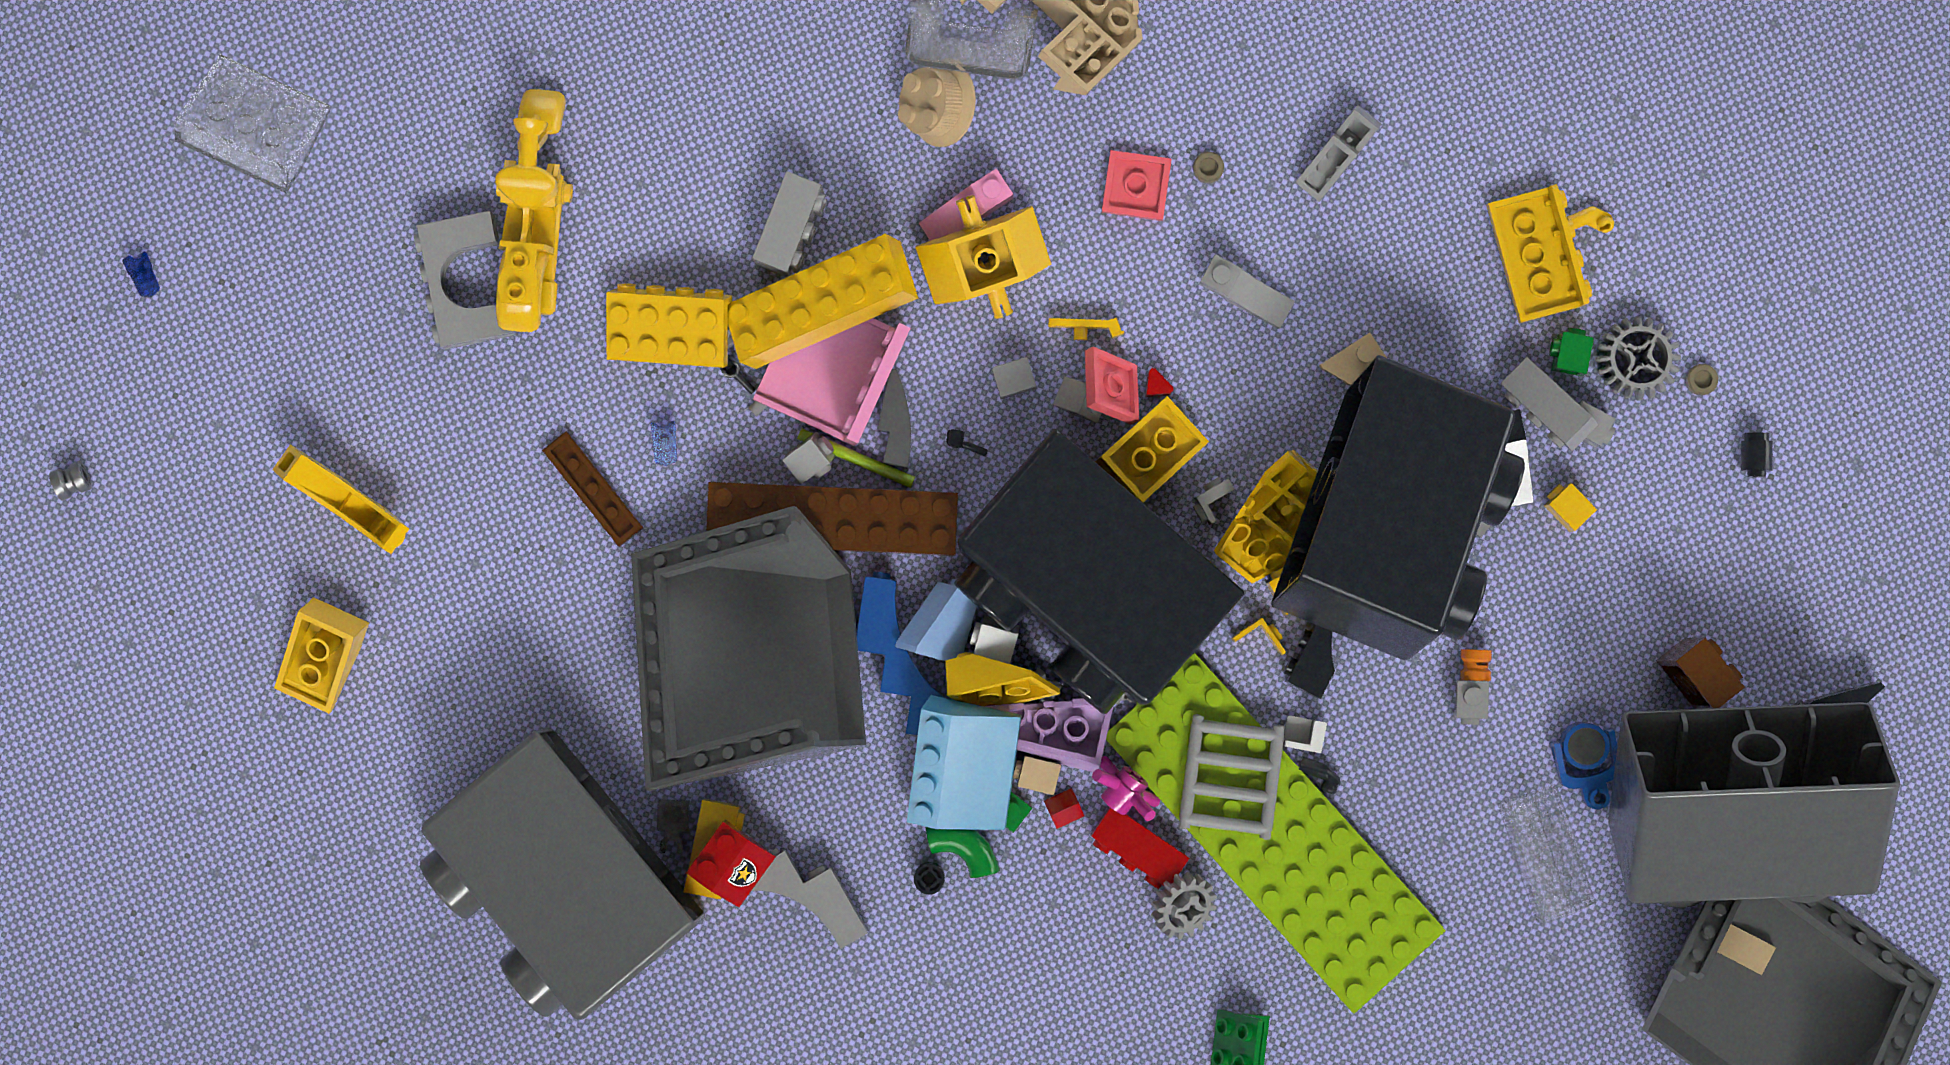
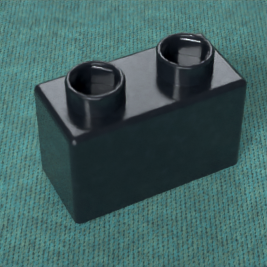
(1399, 512)
(1094, 573)

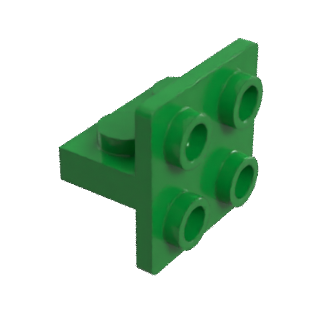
(1239, 1038)

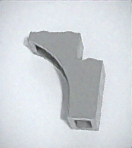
(820, 894)

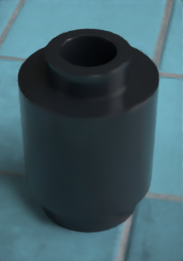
(1756, 454)

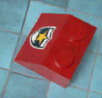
(731, 864)

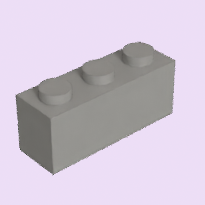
(1548, 405)

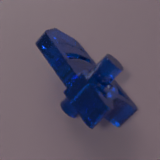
(142, 274)
(664, 443)

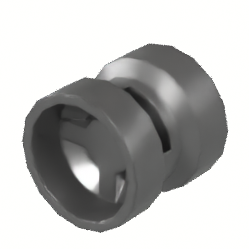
(70, 480)

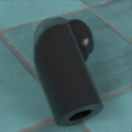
(1321, 771)

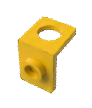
(1270, 631)

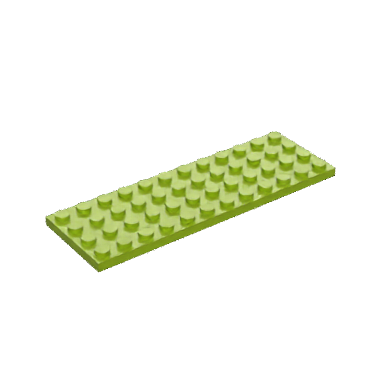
(1313, 874)

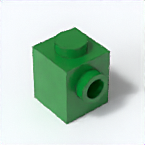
(1571, 352)

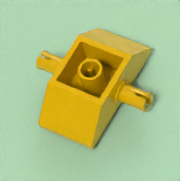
(953, 261)

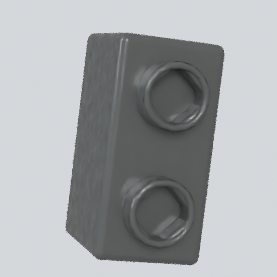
(1752, 803)
(557, 877)

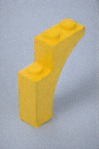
(341, 498)

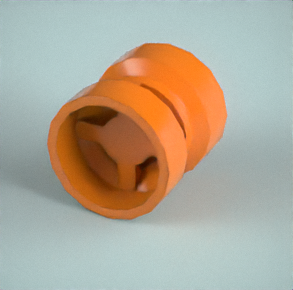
(1475, 665)

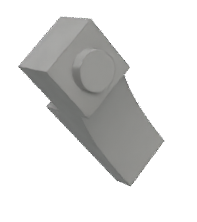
(1338, 153)
(1246, 292)

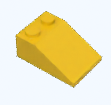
(1153, 450)
(320, 654)
(993, 682)

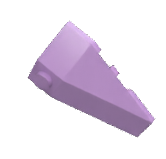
(1062, 731)

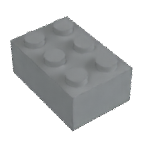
(790, 225)

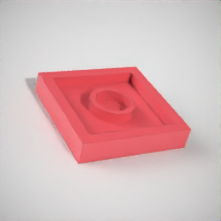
(1136, 185)
(1111, 385)

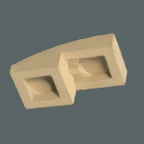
(1746, 949)

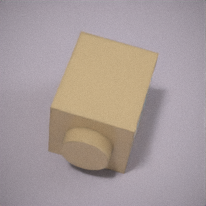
(1037, 774)

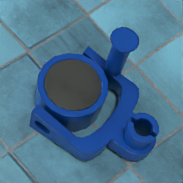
(1586, 748)

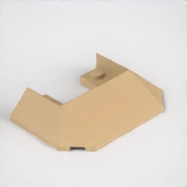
(1092, 38)

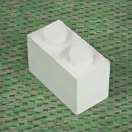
(993, 640)

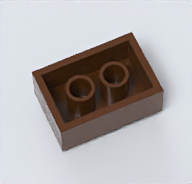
(1701, 672)

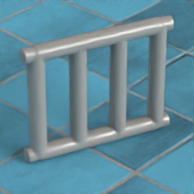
(1270, 766)

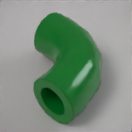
(968, 845)

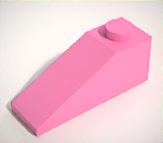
(990, 194)

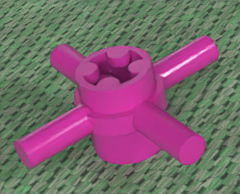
(1125, 789)

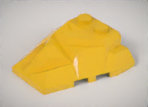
(1268, 520)

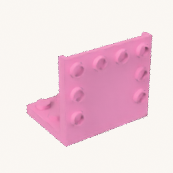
(835, 379)

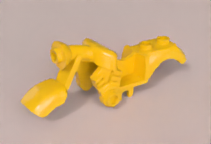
(532, 217)

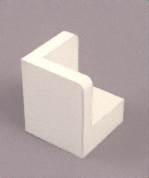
(1304, 734)

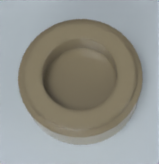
(1208, 167)
(1701, 379)

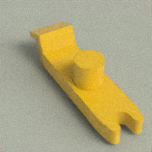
(1082, 325)

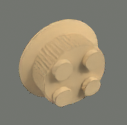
(937, 105)

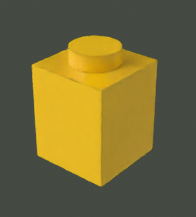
(1569, 506)

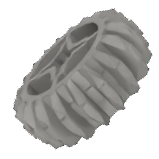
(1625, 350)

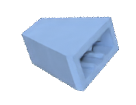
(940, 624)

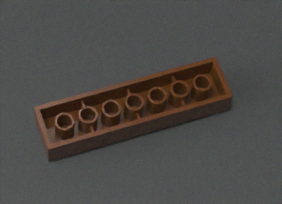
(848, 516)

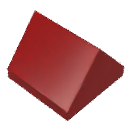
(1157, 384)
(1064, 808)

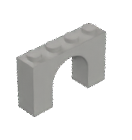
(439, 246)

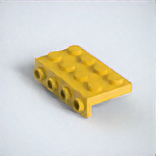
(1539, 253)
(667, 325)

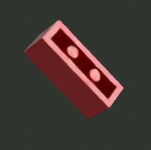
(1138, 848)

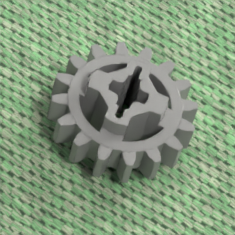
(1183, 905)

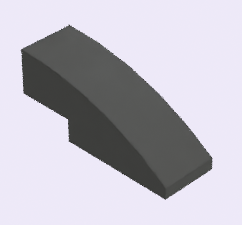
(896, 421)

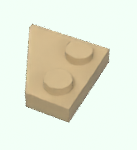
(1353, 360)

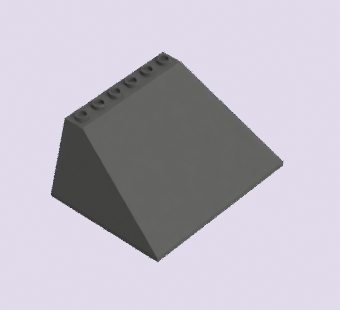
(745, 650)
(1823, 999)

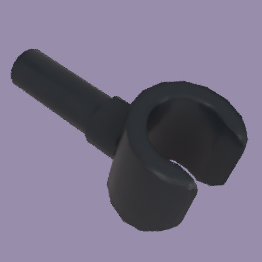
(734, 372)
(955, 439)

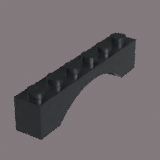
(1314, 663)

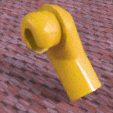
(1594, 218)

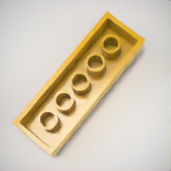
(820, 301)

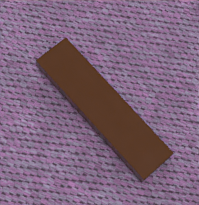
(592, 489)

